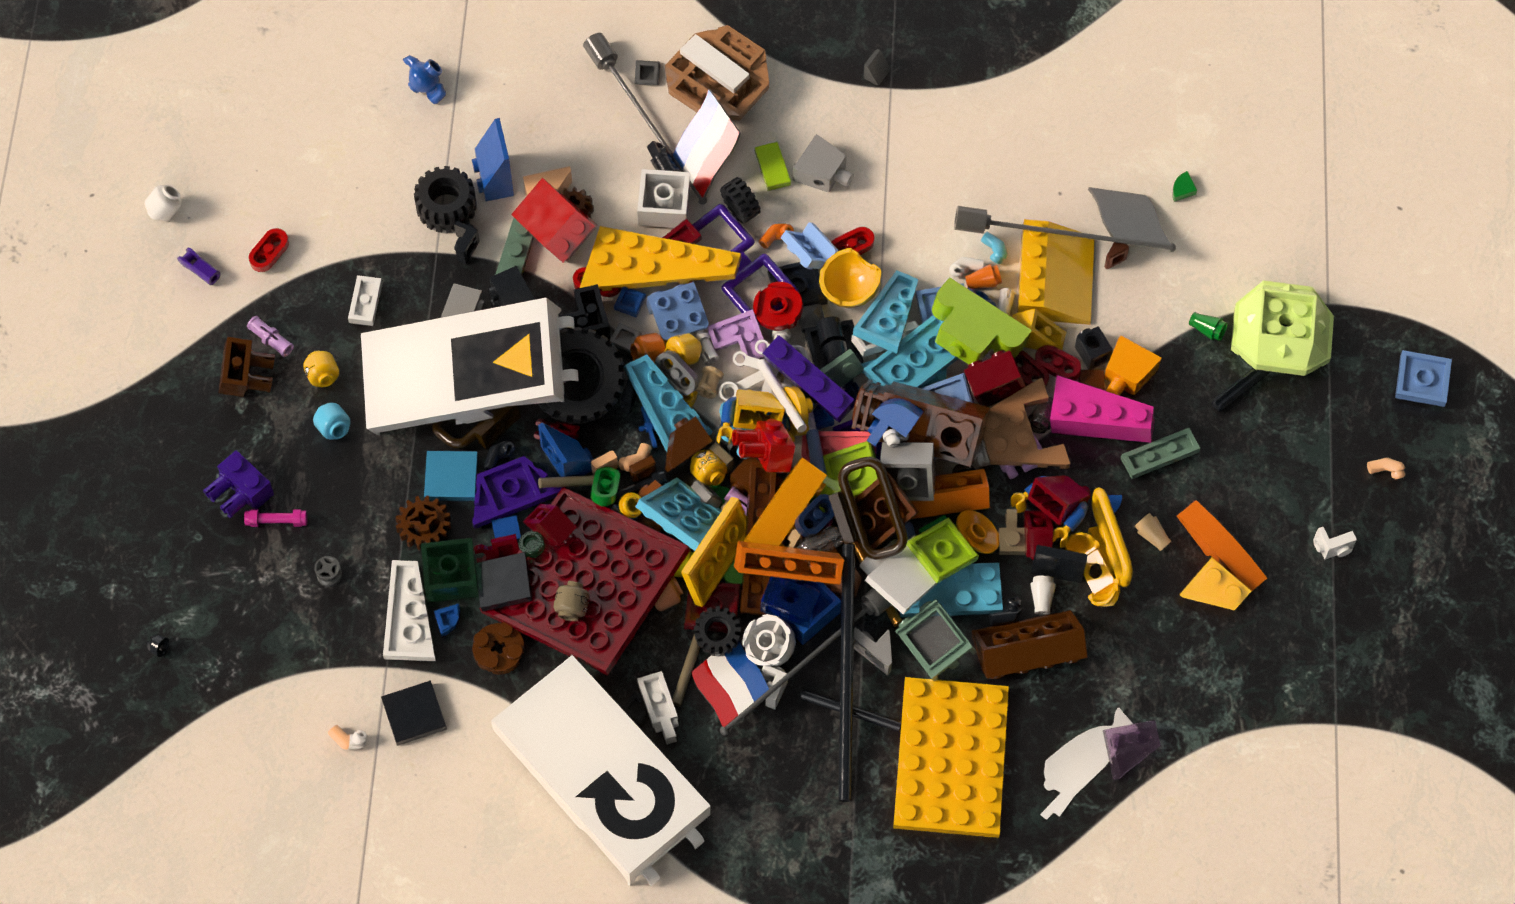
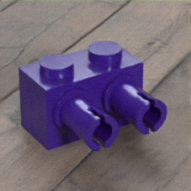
(244, 479)

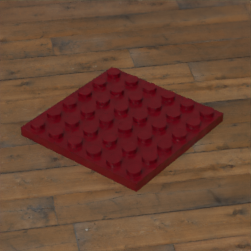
(620, 567)

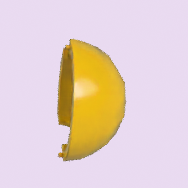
(849, 279)

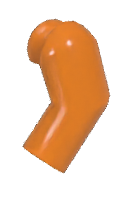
(774, 233)

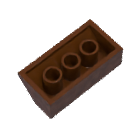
(1030, 644)

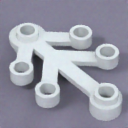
(756, 377)

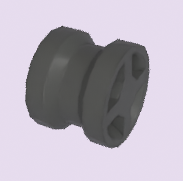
(329, 566)

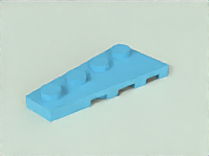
(888, 314)
(660, 400)

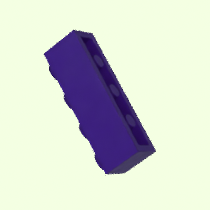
(809, 378)

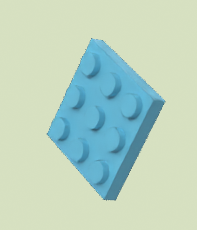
(679, 512)

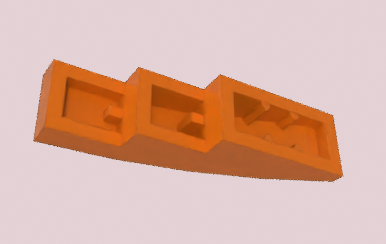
(1220, 544)

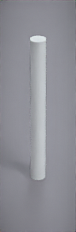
(781, 395)

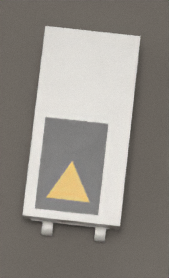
(464, 365)

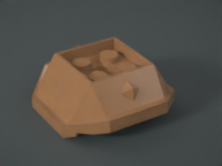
(691, 84)

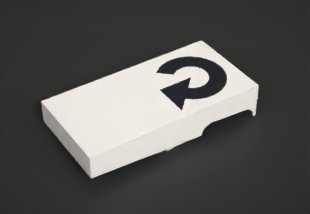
(602, 770)

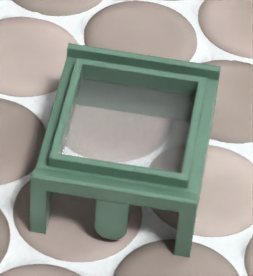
(934, 639)

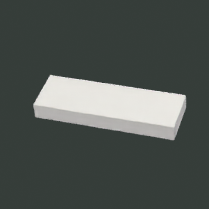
(714, 63)

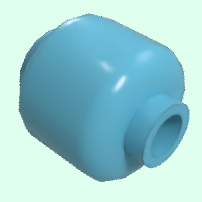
(331, 421)

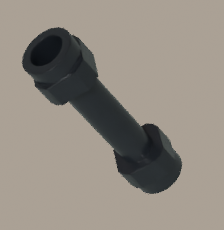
(659, 476)

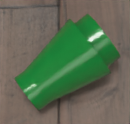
(1208, 325)

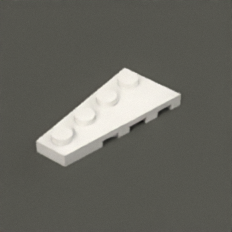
(407, 618)

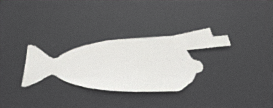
(1077, 764)

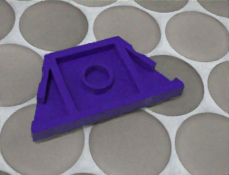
(509, 490)

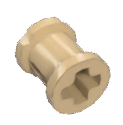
(709, 382)

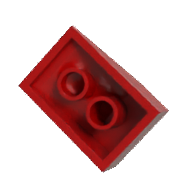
(554, 220)

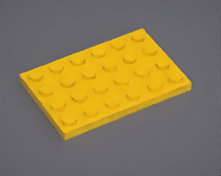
(951, 757)

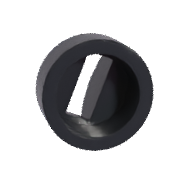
(158, 645)

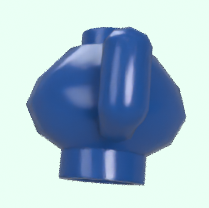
(425, 78)

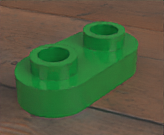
(605, 486)

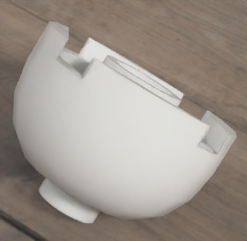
(769, 641)

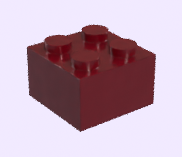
(994, 378)

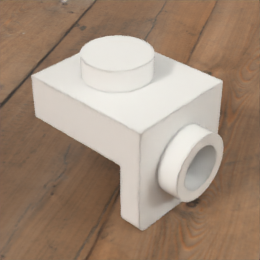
(1339, 545)

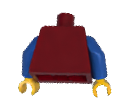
(1059, 499)

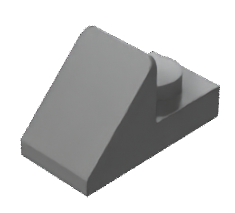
(877, 653)

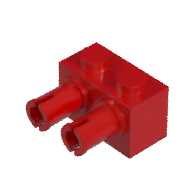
(768, 443)

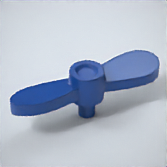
(648, 427)

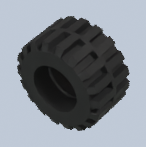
(440, 183)

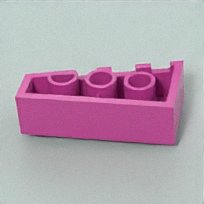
(1098, 413)

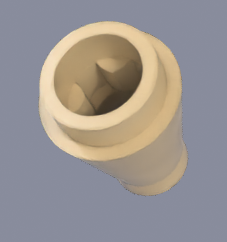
(1152, 531)

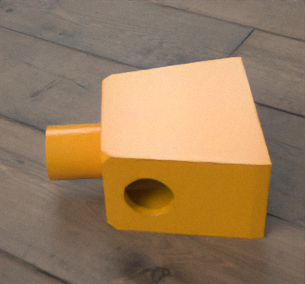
(1130, 367)

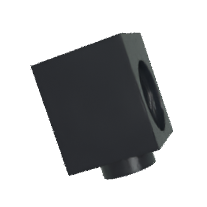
(1093, 356)

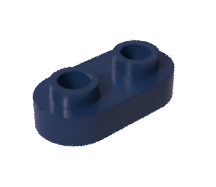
(814, 516)

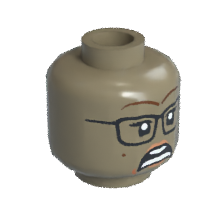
(571, 601)

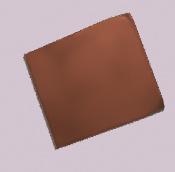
(1116, 254)

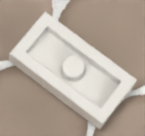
(365, 300)

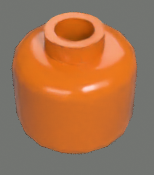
(647, 344)

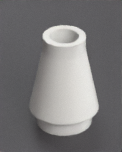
(1042, 592)

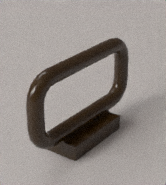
(485, 431)
(849, 517)

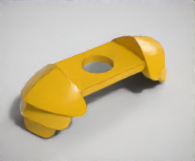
(1104, 588)

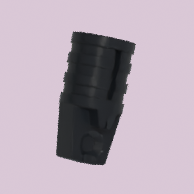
(661, 157)

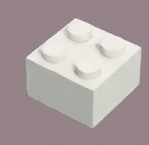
(663, 198)

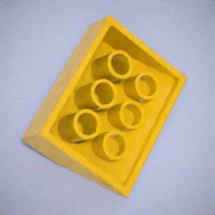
(1056, 274)

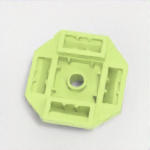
(1277, 348)

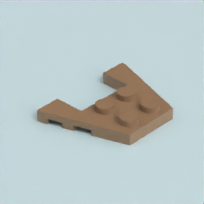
(1009, 434)

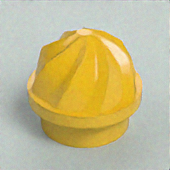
(627, 505)

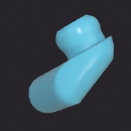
(997, 246)

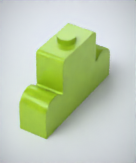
(974, 325)

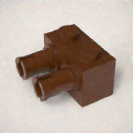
(235, 372)

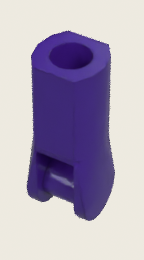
(200, 267)

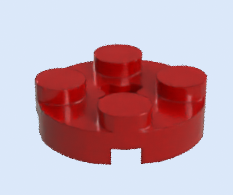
(784, 318)

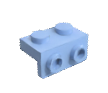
(810, 246)

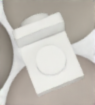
(773, 675)

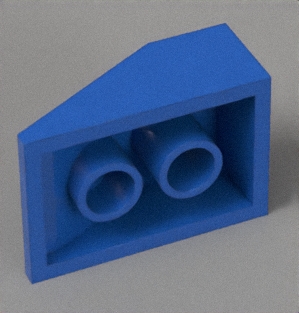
(493, 164)

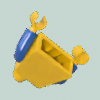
(749, 408)

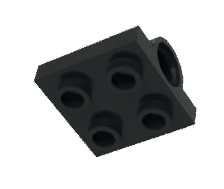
(830, 340)

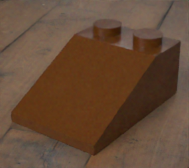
(876, 515)

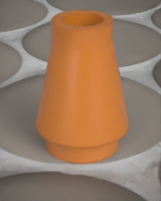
(984, 278)

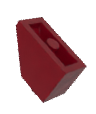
(551, 524)
(1037, 531)

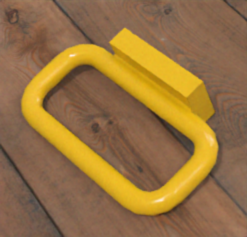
(1110, 538)

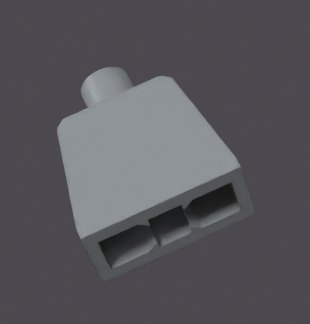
(822, 166)

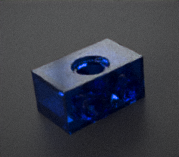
(798, 612)

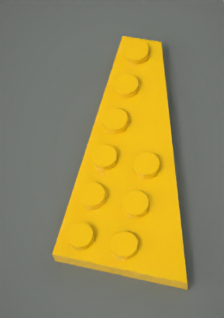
(649, 261)

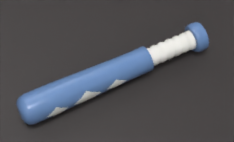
(814, 444)

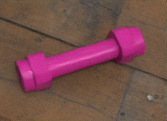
(298, 518)

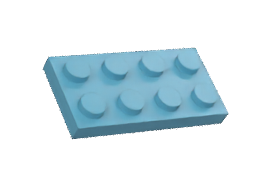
(917, 358)
(967, 592)

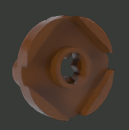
(498, 634)

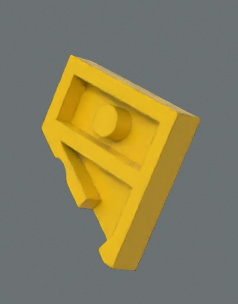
(1216, 587)

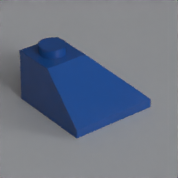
(564, 452)

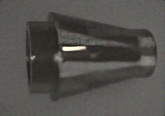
(1040, 417)

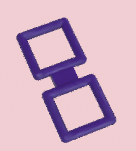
(746, 266)

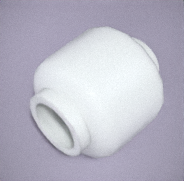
(163, 202)

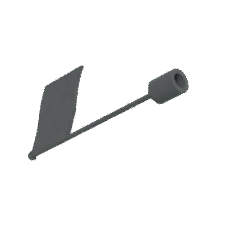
(1126, 215)

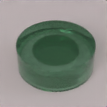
(532, 544)

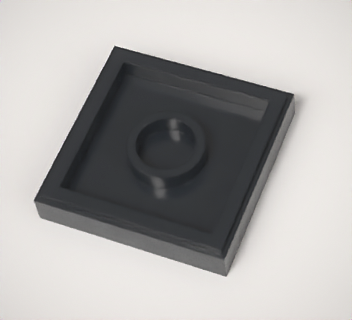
(806, 281)
(1059, 563)
(503, 581)
(413, 713)

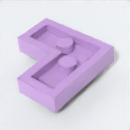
(738, 329)

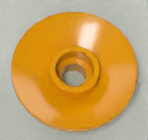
(978, 531)

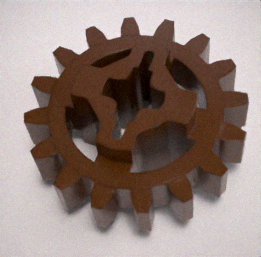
(411, 525)

